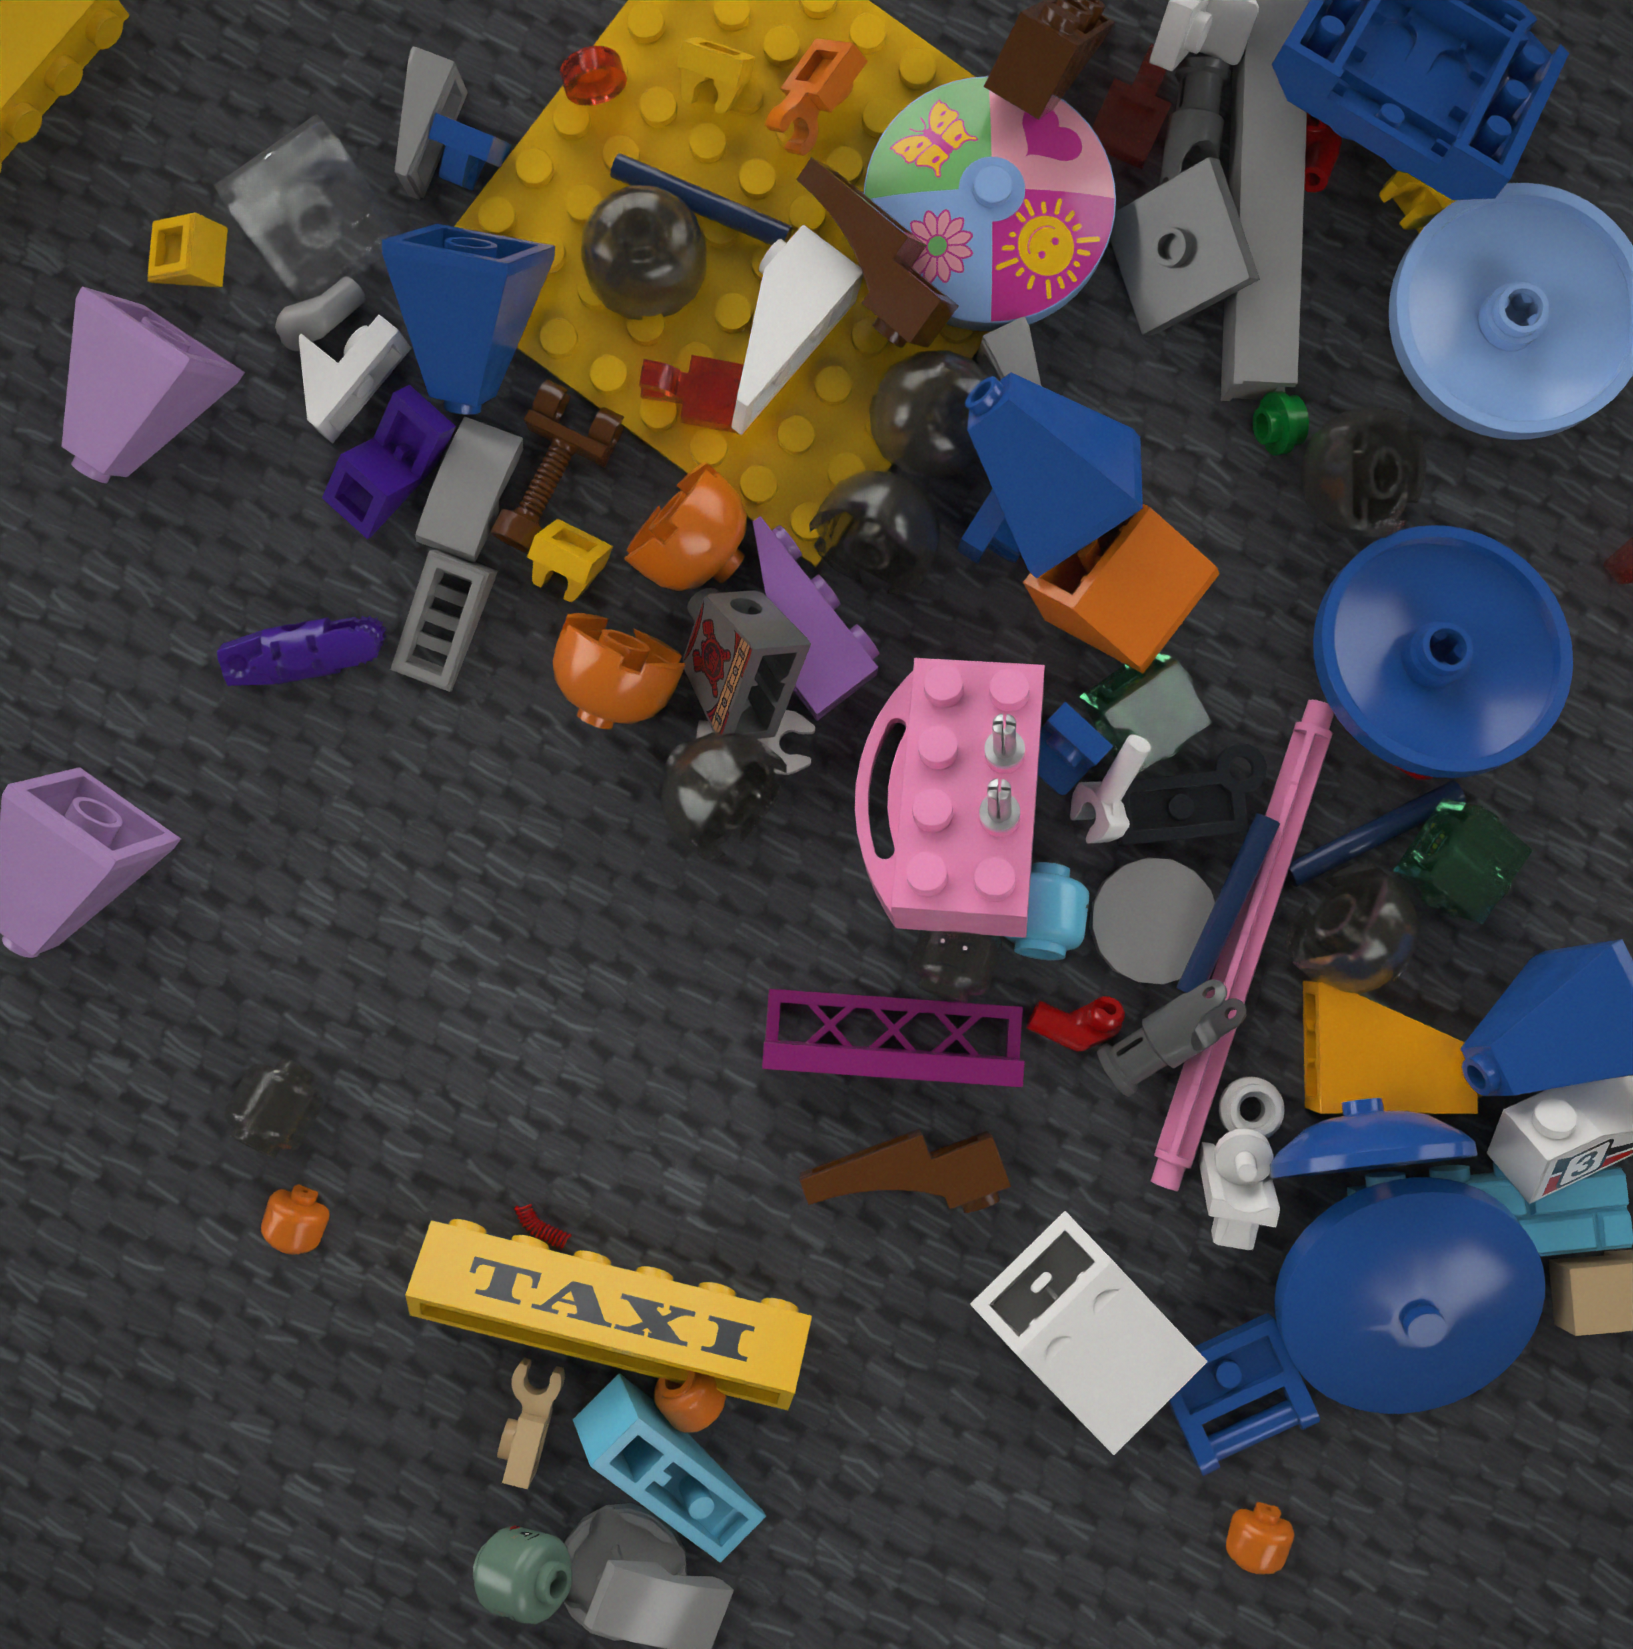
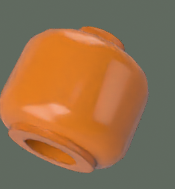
(294, 1220)
(689, 1405)
(1259, 1539)

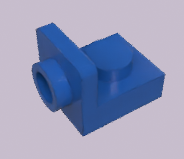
(1068, 749)

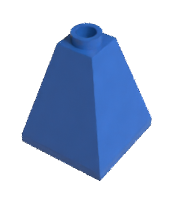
(465, 305)
(1053, 467)
(1557, 1024)

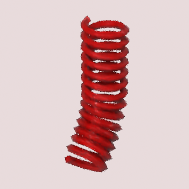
(538, 1221)

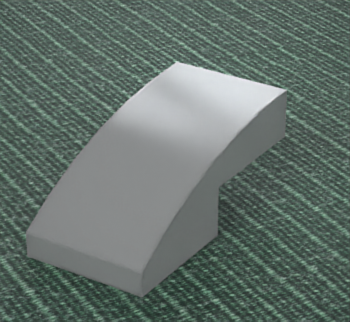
(468, 489)
(656, 1608)

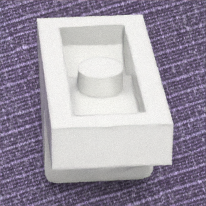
(1206, 27)
(341, 389)

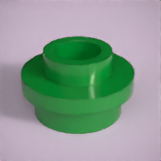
(1281, 422)

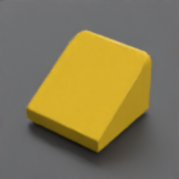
(187, 251)

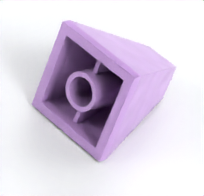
(133, 384)
(68, 855)

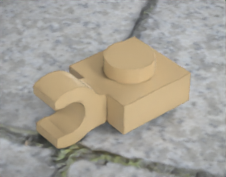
(525, 1437)

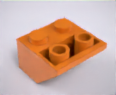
(1126, 588)

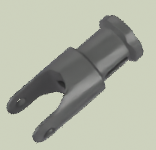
(1196, 125)
(1171, 1035)

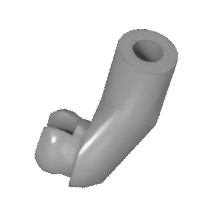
(320, 314)

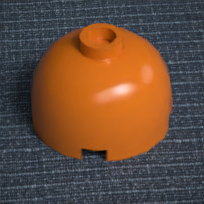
(692, 534)
(613, 673)

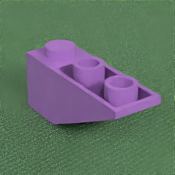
(838, 656)

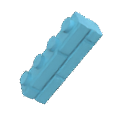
(1571, 1220)

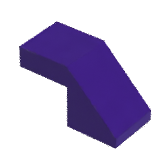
(386, 469)

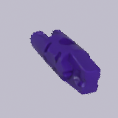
(300, 650)

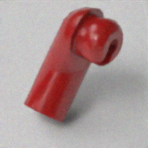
(1320, 154)
(1081, 1027)

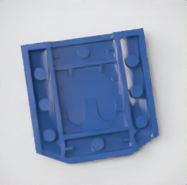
(1425, 84)

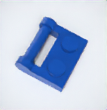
(1239, 1370)

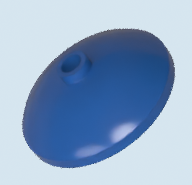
(1369, 1140)

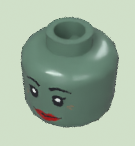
(522, 1574)

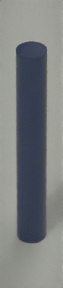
(703, 201)
(1371, 834)
(1229, 902)

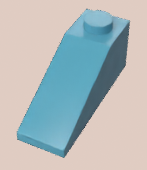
(664, 1469)

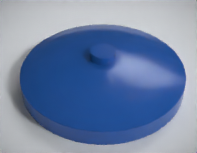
(1443, 652)
(1409, 1295)

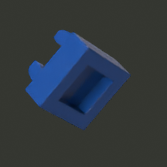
(466, 151)
(990, 532)

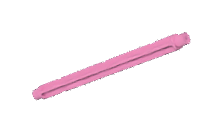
(1245, 943)

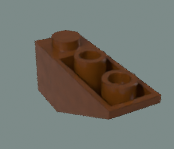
(1047, 52)

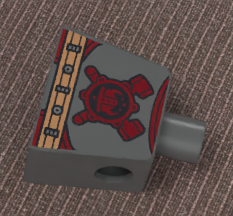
(743, 660)

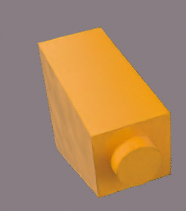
(1374, 1052)

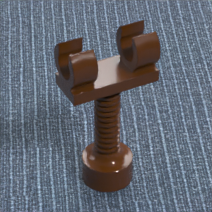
(522, 524)

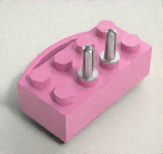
(957, 796)

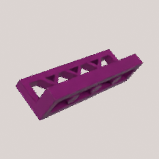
(894, 1062)

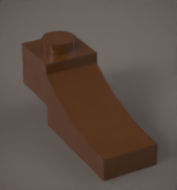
(902, 298)
(962, 1172)

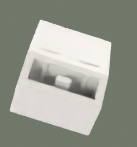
(1088, 1333)

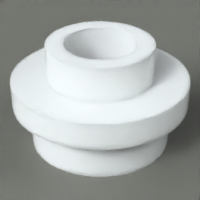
(1269, 1097)

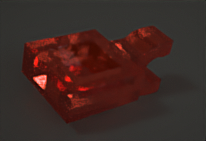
(1133, 115)
(705, 391)

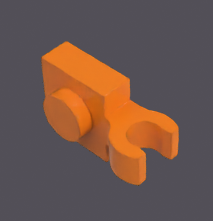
(815, 85)

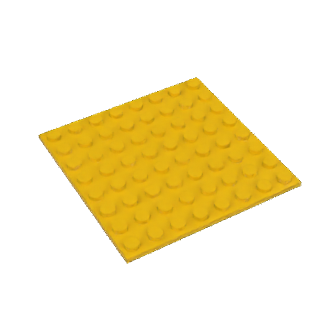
(562, 168)

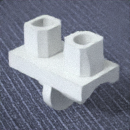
(1239, 1187)

